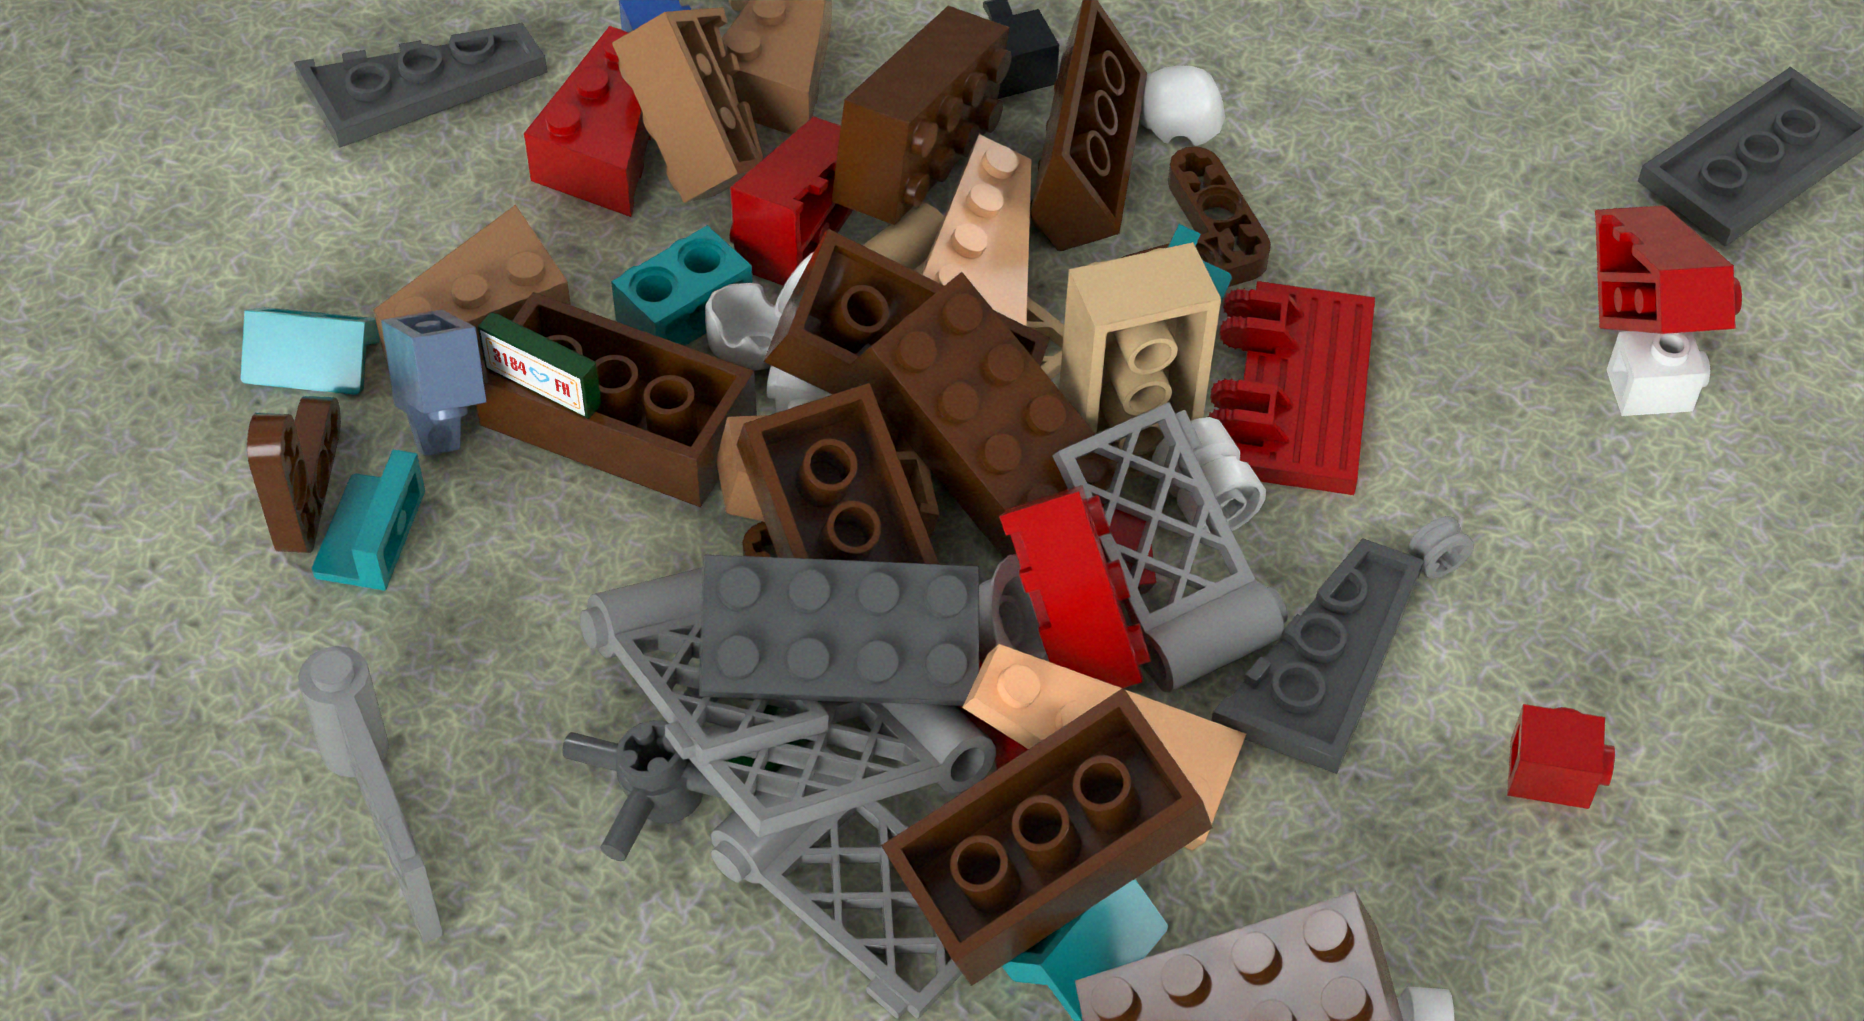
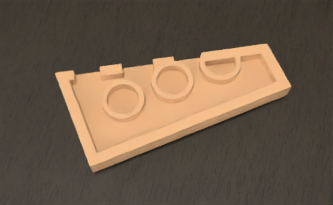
(988, 229)
(1036, 698)

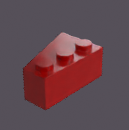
(591, 133)
(787, 203)
(1661, 274)
(1076, 587)

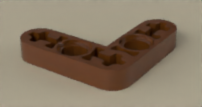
(1217, 236)
(293, 469)

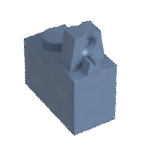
(434, 375)

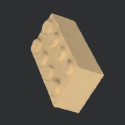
(1139, 339)

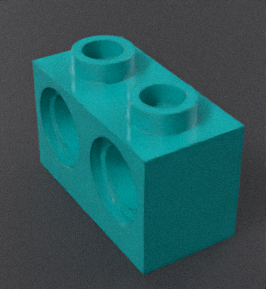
(672, 288)

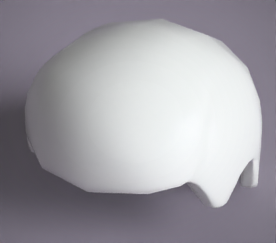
(1182, 103)
(740, 324)

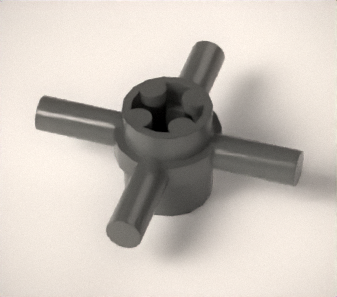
(650, 774)

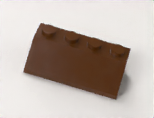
(1089, 134)
(847, 305)

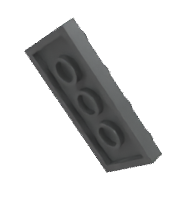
(1756, 156)
(838, 630)

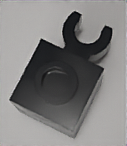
(1031, 46)

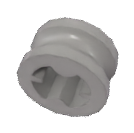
(1441, 546)

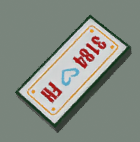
(540, 364)

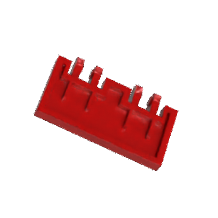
(1301, 384)

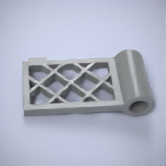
(667, 618)
(1220, 619)
(932, 740)
(355, 744)
(775, 856)

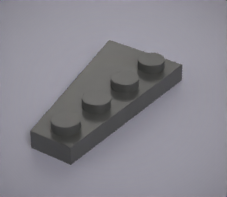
(394, 89)
(1324, 667)

